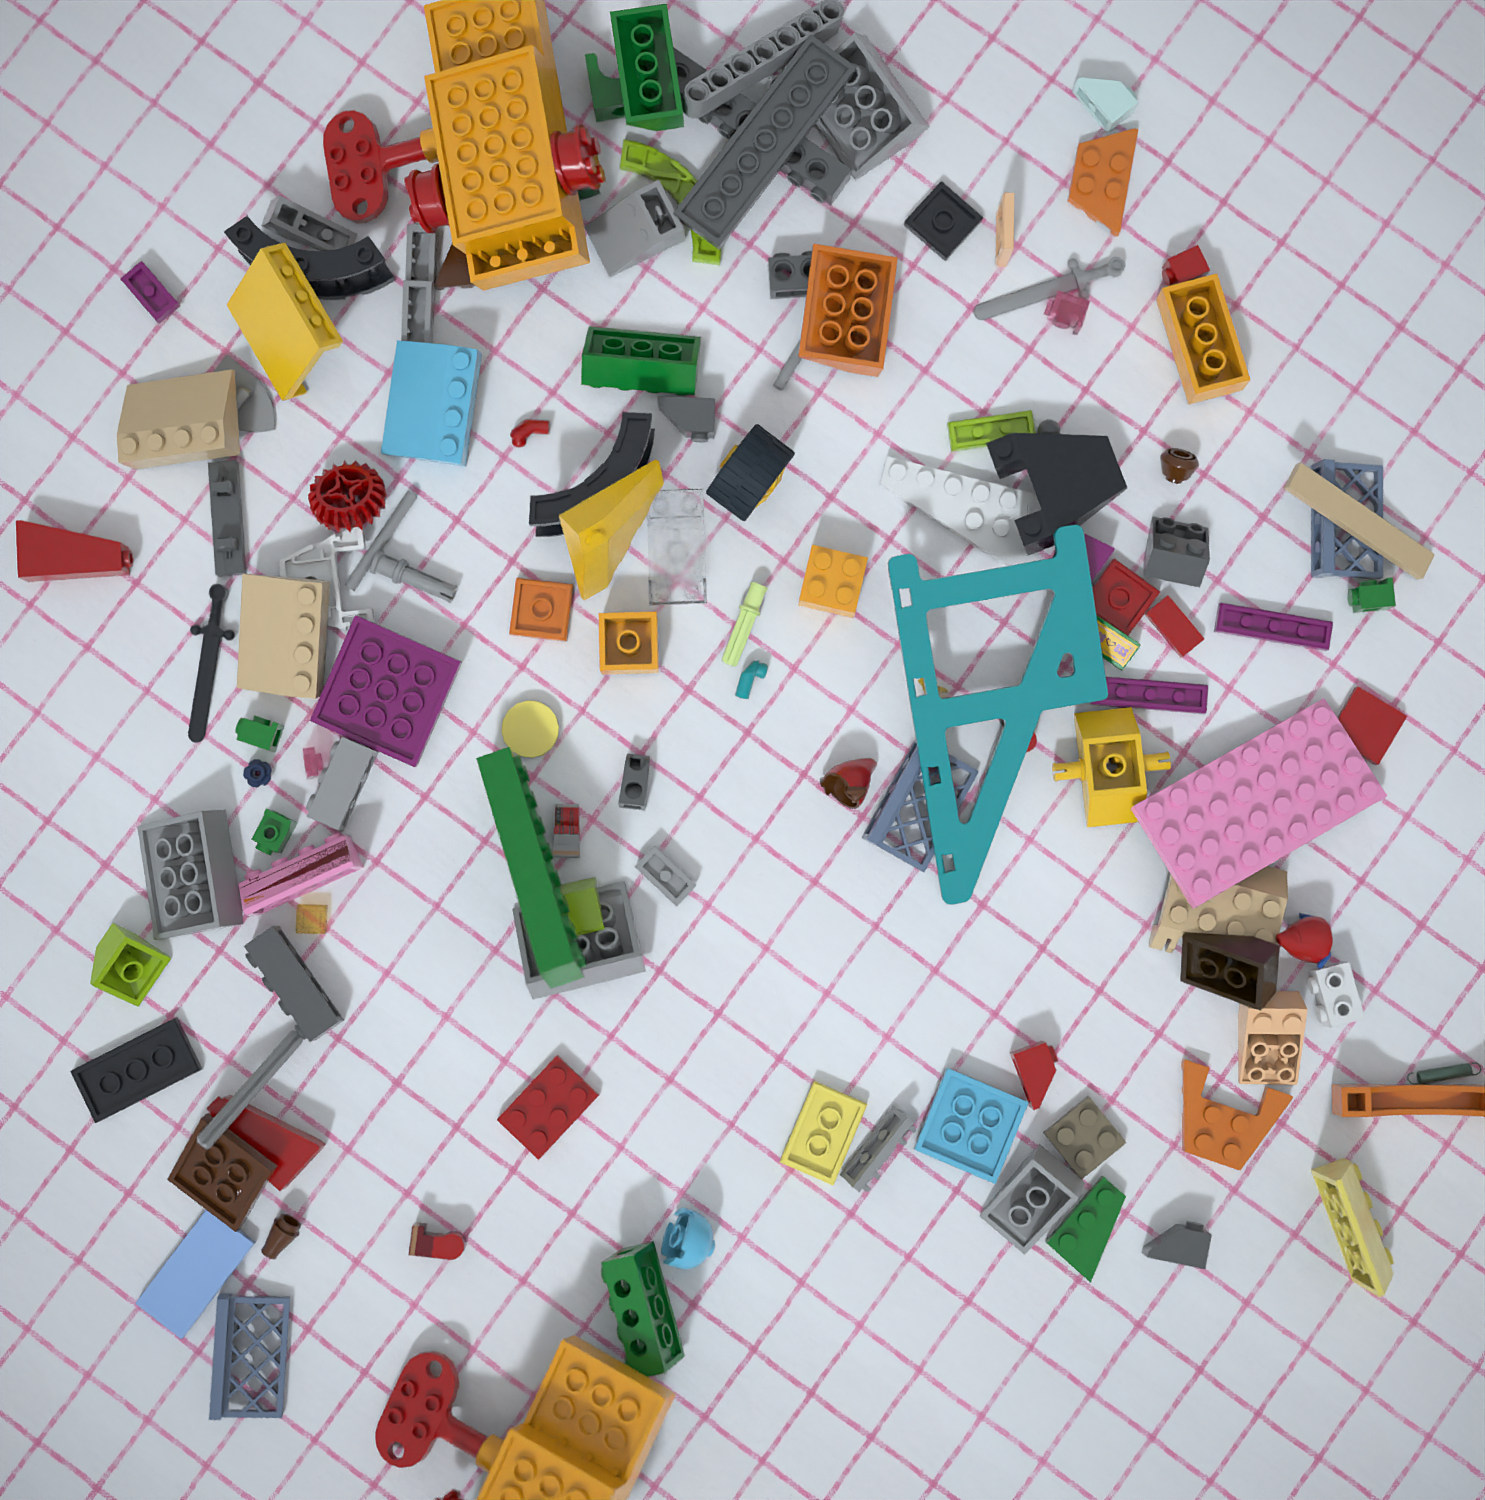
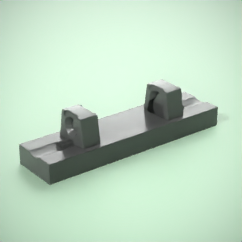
(227, 518)

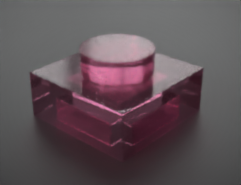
(312, 763)

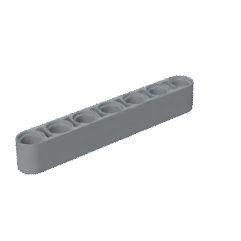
(755, 68)

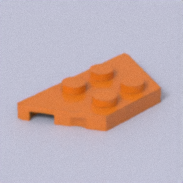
(1103, 177)

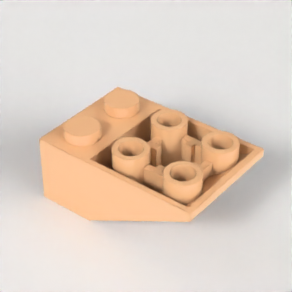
(1271, 1040)

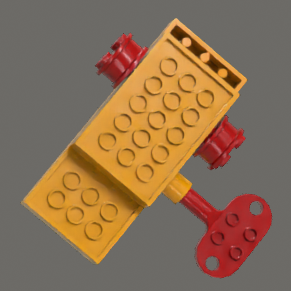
(500, 144)
(576, 1443)

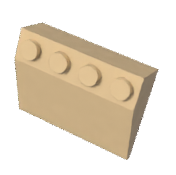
(179, 420)
(283, 635)

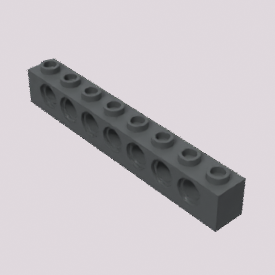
(812, 156)

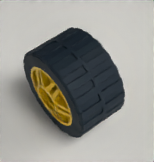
(750, 472)

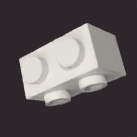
(1335, 994)

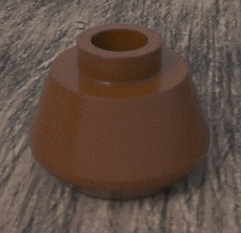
(1178, 465)

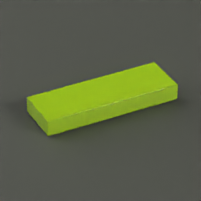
(978, 431)

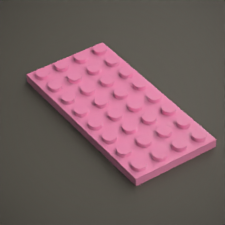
(1258, 803)

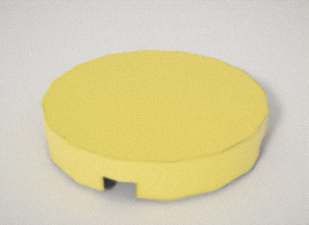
(530, 729)

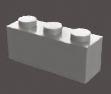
(341, 783)

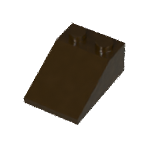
(1231, 966)

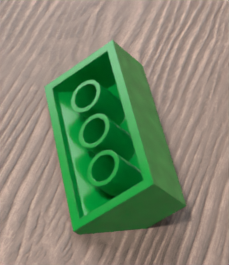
(647, 68)
(640, 361)

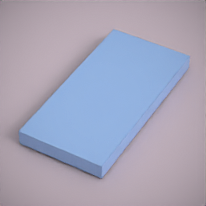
(194, 1274)

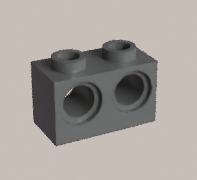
(797, 283)

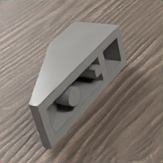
(305, 226)

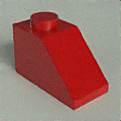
(1035, 1070)

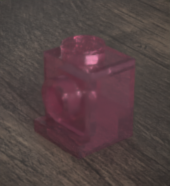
(1066, 311)

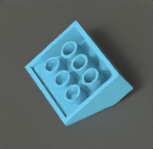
(431, 402)

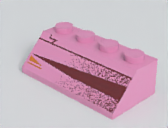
(299, 875)

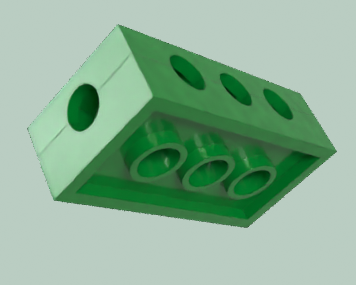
(650, 1308)

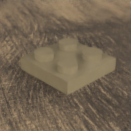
(1084, 1137)

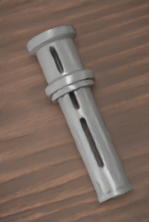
(401, 572)

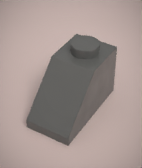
(690, 416)
(1181, 1245)

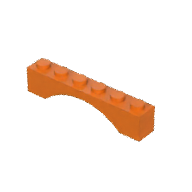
(1408, 1099)

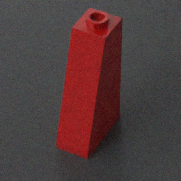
(61, 554)
(275, 1139)

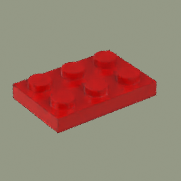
(547, 1107)

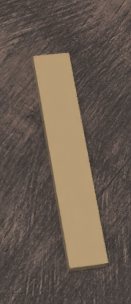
(1359, 521)

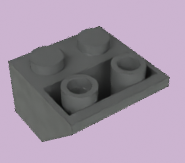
(1176, 551)

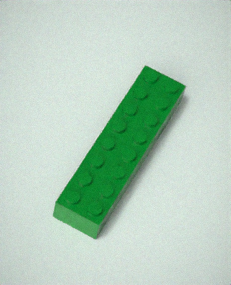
(532, 868)

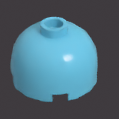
(688, 1240)

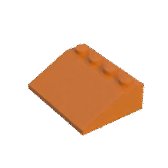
(848, 309)

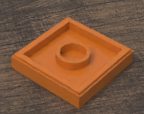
(541, 609)

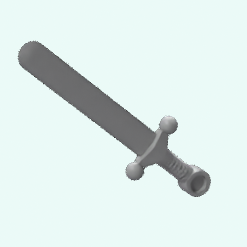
(1048, 289)

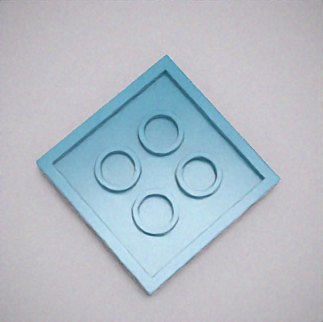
(971, 1125)

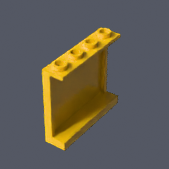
(282, 319)

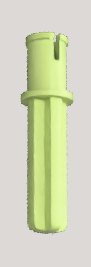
(744, 623)

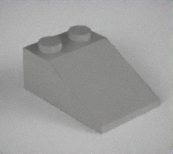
(1033, 1199)

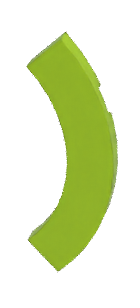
(674, 179)

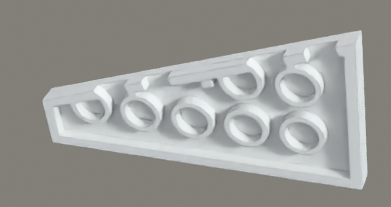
(967, 506)

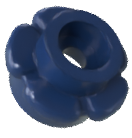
(265, 773)

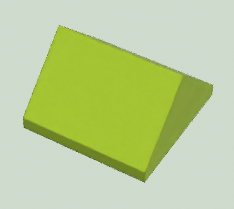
(584, 905)

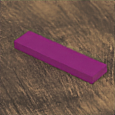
(1273, 626)
(1155, 695)

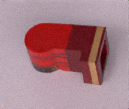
(435, 1245)

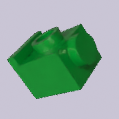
(1372, 596)
(259, 733)
(283, 830)

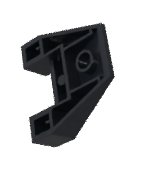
(1069, 475)

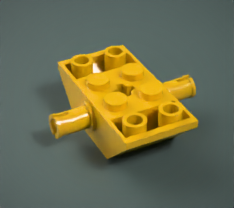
(1116, 737)

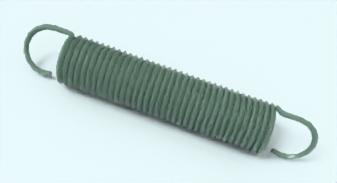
(1444, 1073)

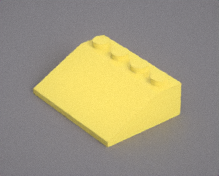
(1354, 1225)

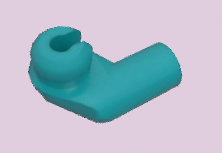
(747, 677)

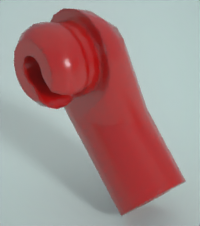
(526, 428)

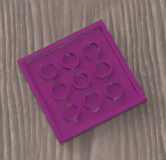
(385, 691)

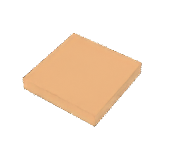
(1004, 230)

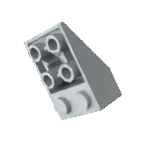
(635, 229)

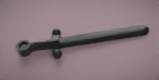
(207, 663)

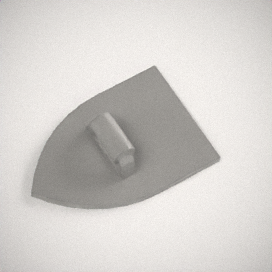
(253, 402)

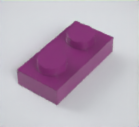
(150, 292)

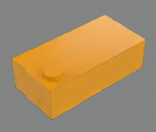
(1202, 339)

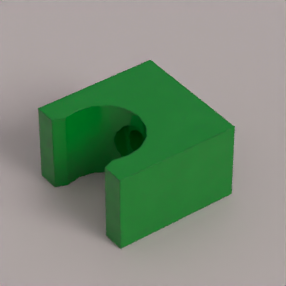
(605, 92)

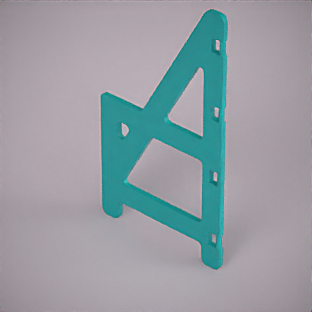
(1067, 628)

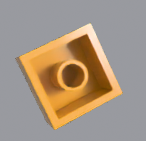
(832, 581)
(628, 643)

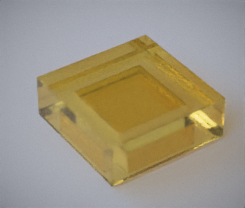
(311, 919)

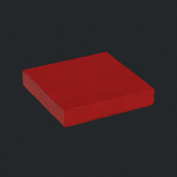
(1122, 596)
(1370, 724)

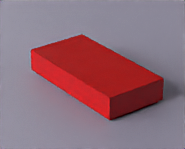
(1174, 626)

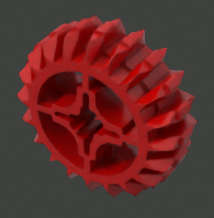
(333, 507)

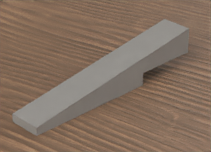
(419, 285)

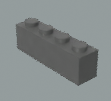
(293, 983)

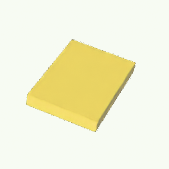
(823, 1132)

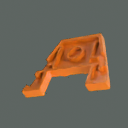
(1222, 1131)

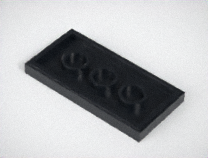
(136, 1070)

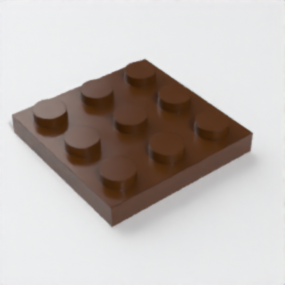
(222, 1178)

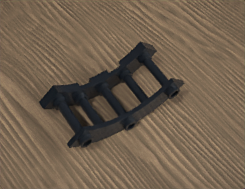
(330, 273)
(629, 454)

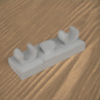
(877, 1149)

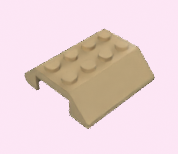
(1246, 909)

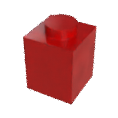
(1185, 267)

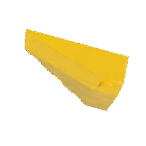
(605, 524)

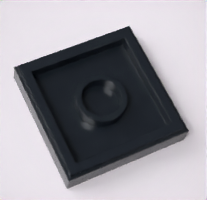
(943, 221)

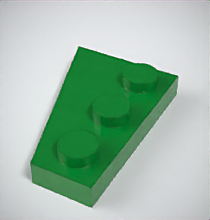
(1087, 1228)

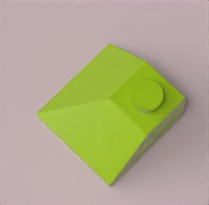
(126, 965)

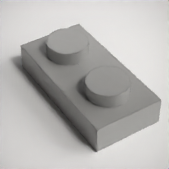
(665, 876)

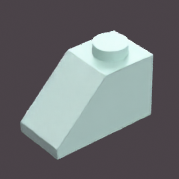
(1106, 100)

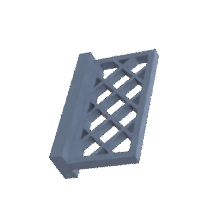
(1323, 530)
(896, 798)
(223, 1352)

